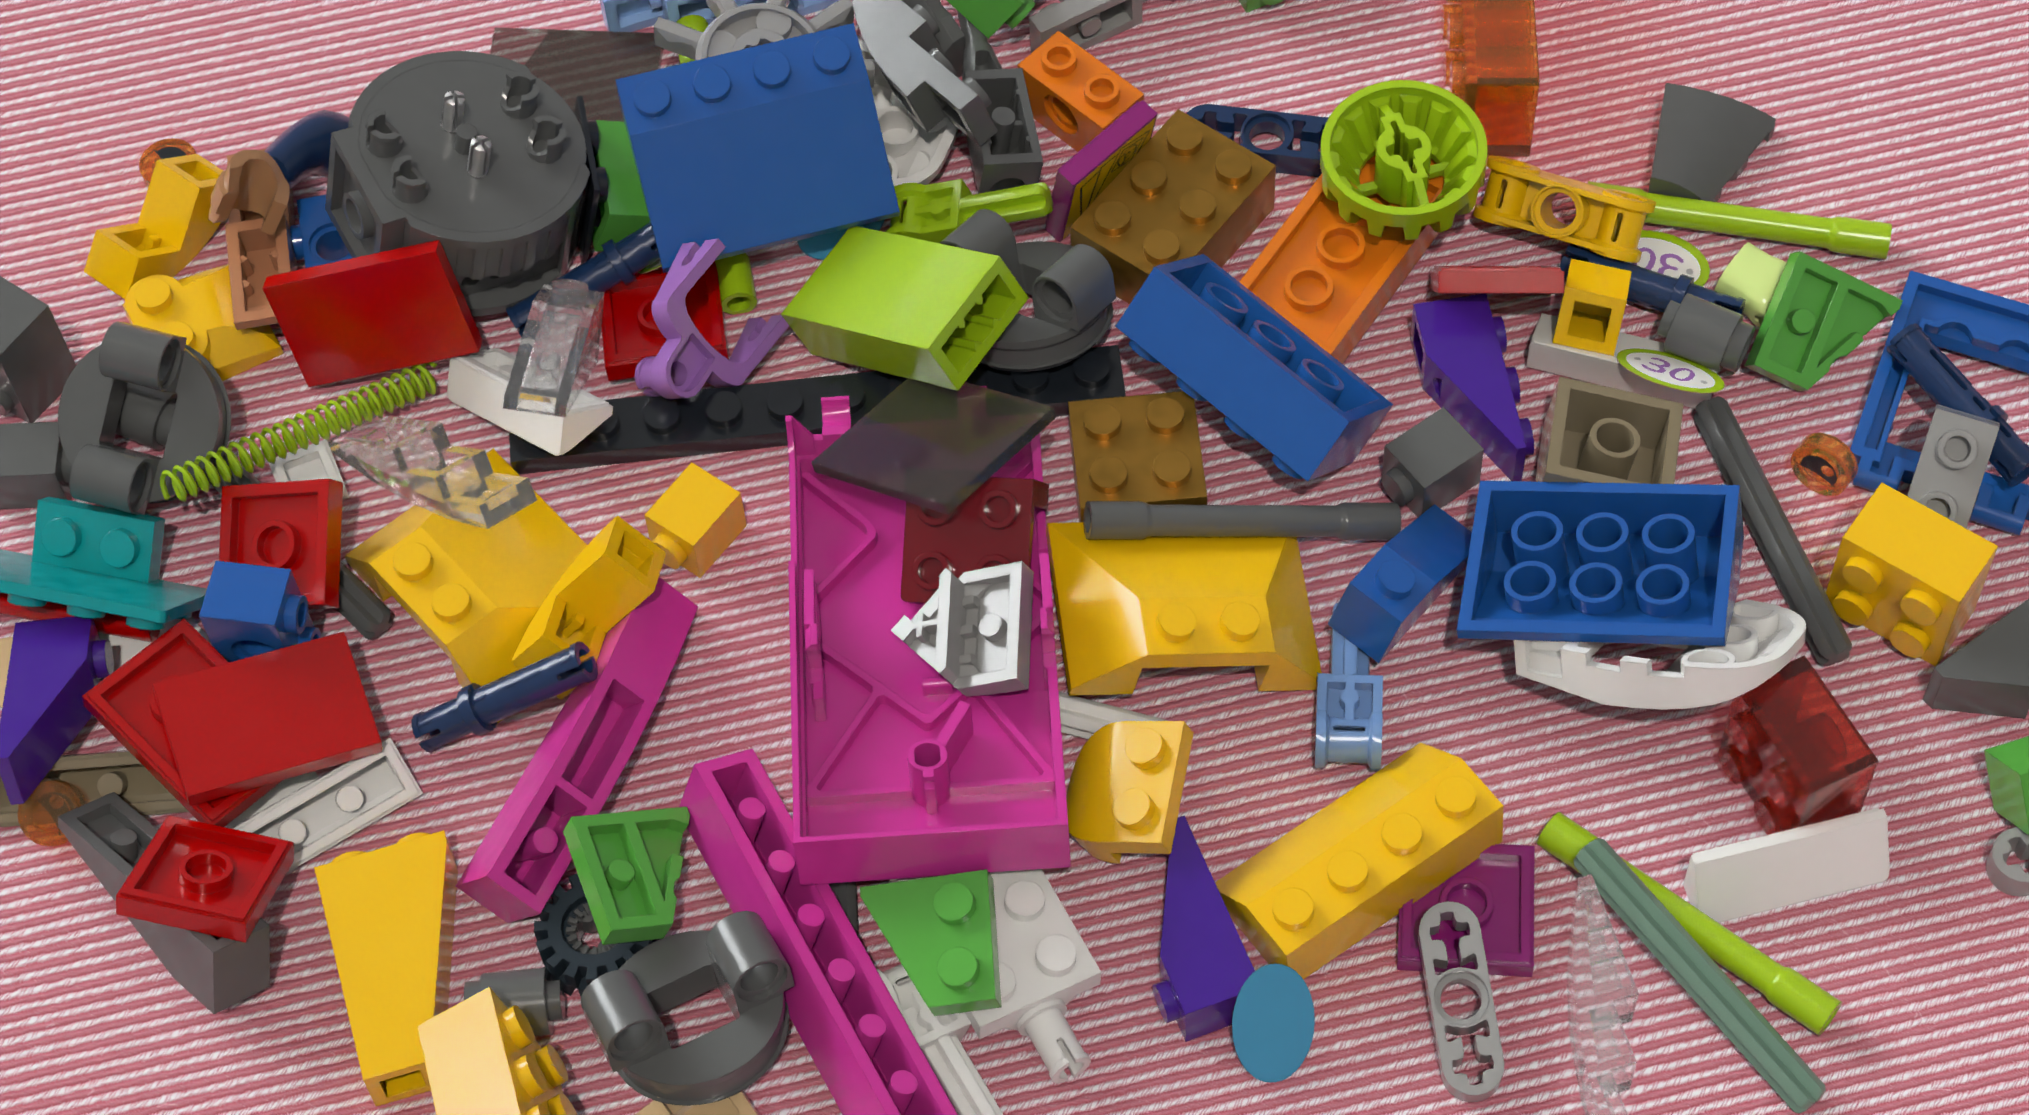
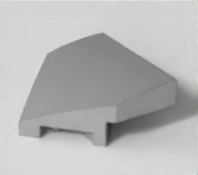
(977, 629)

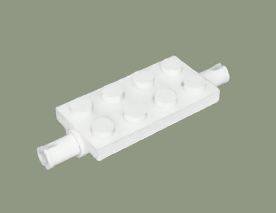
(1039, 970)

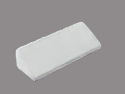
(1599, 367)
(480, 383)
(337, 804)
(1790, 866)

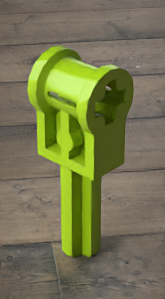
(941, 207)

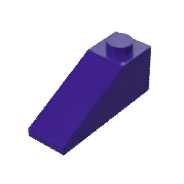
(43, 700)
(1200, 947)

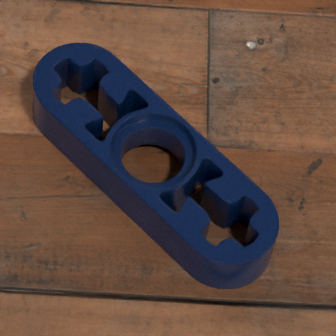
(1285, 125)

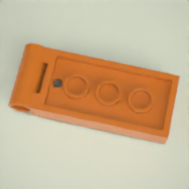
(1333, 273)

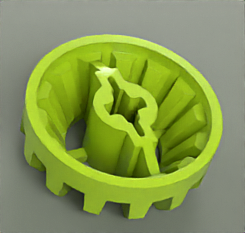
(1405, 129)

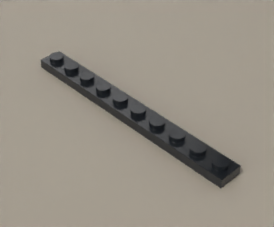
(755, 413)

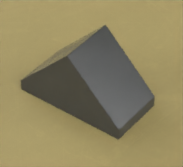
(1987, 672)

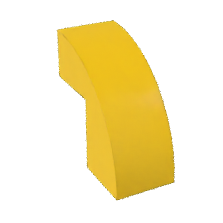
(169, 228)
(593, 594)

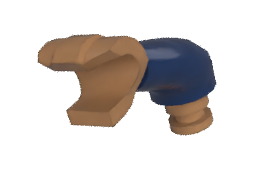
(264, 179)

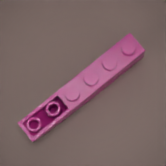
(579, 759)

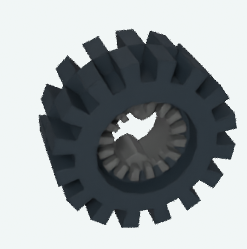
(561, 944)

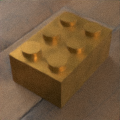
(1177, 200)

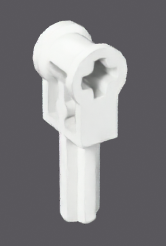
(940, 1043)

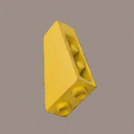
(393, 952)

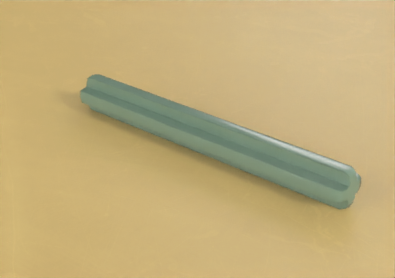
(1700, 976)

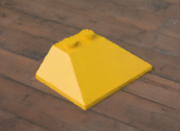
(468, 582)
(1180, 607)

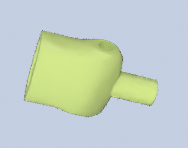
(1753, 277)

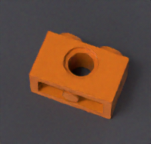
(1074, 91)

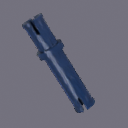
(604, 271)
(1653, 288)
(1951, 389)
(481, 707)

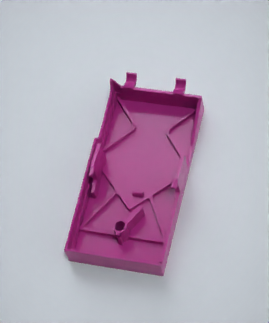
(885, 752)

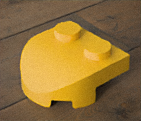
(1129, 788)

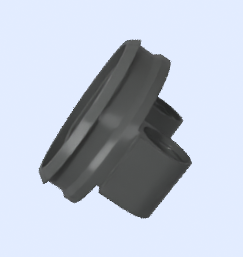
(1068, 289)
(93, 405)
(752, 978)

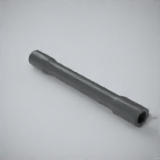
(1141, 520)

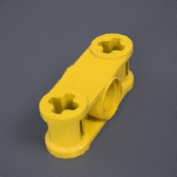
(1604, 222)

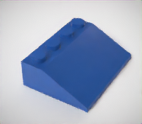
(759, 145)
(1603, 563)

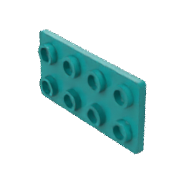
(97, 565)

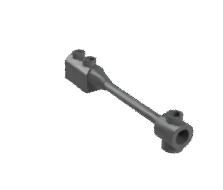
(1014, 152)

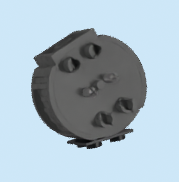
(473, 159)

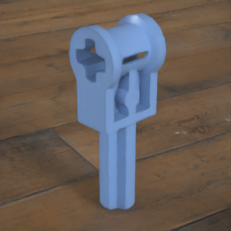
(1348, 708)

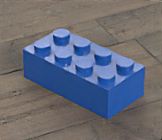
(1252, 367)

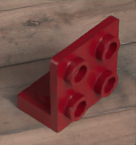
(980, 533)

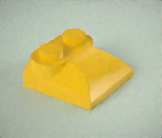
(203, 313)

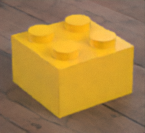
(1909, 574)

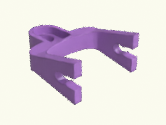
(686, 356)

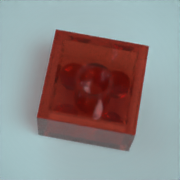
(1796, 751)

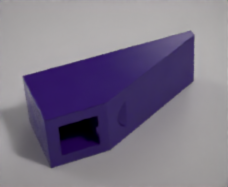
(1464, 371)

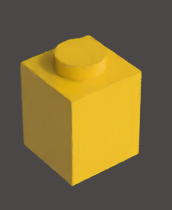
(1592, 307)
(695, 520)

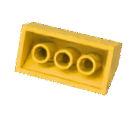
(1362, 859)

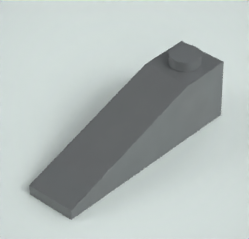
(210, 967)

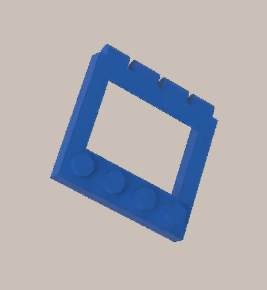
(1960, 322)

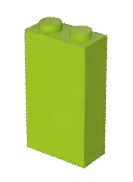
(905, 306)

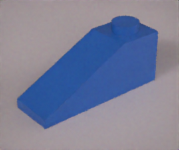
(1401, 582)

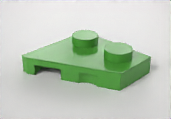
(1815, 321)
(629, 870)
(943, 937)

